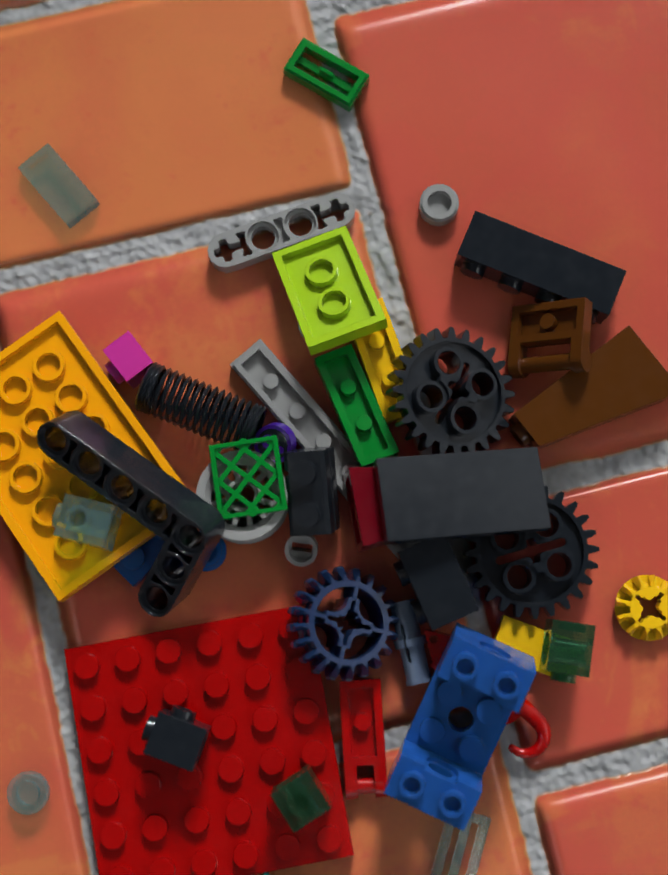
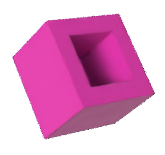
(127, 360)

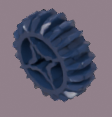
(338, 641)

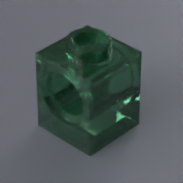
(567, 650)
(301, 798)

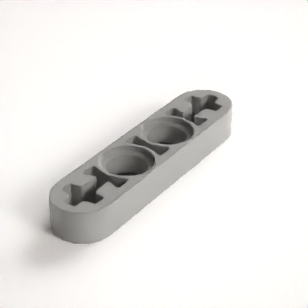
(278, 225)

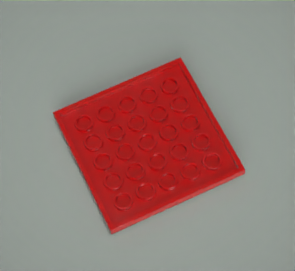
(265, 726)

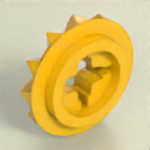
(629, 610)

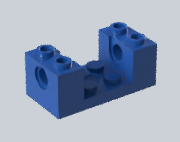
(444, 764)

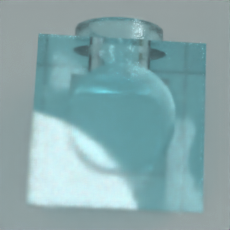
(87, 522)

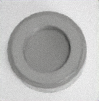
(438, 204)

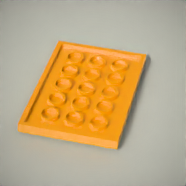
(40, 380)

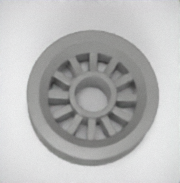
(253, 532)

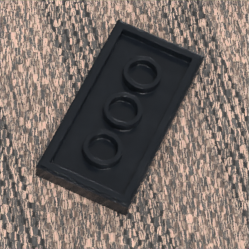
(461, 495)

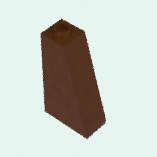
(620, 382)

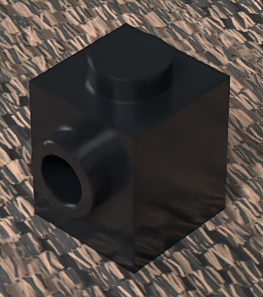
(176, 737)

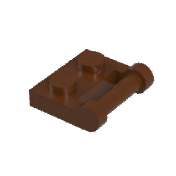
(550, 325)

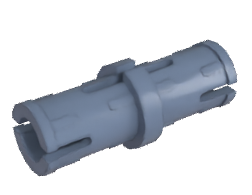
(410, 644)

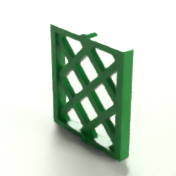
(243, 445)

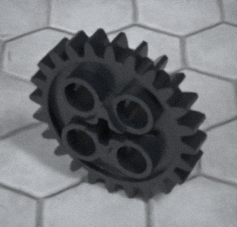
(421, 373)
(541, 586)

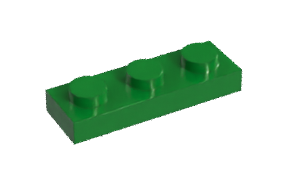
(355, 406)

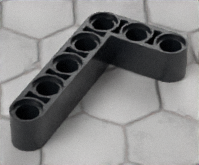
(141, 492)

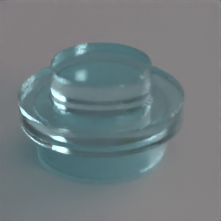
(28, 792)

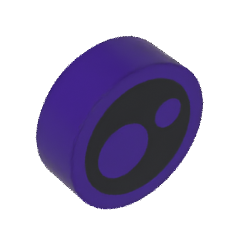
(286, 439)

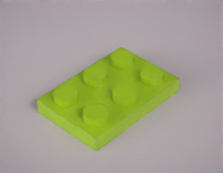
(329, 290)

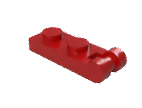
(363, 736)

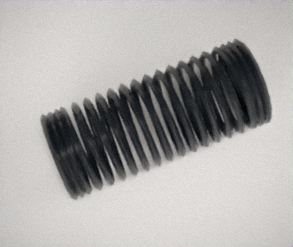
(227, 411)

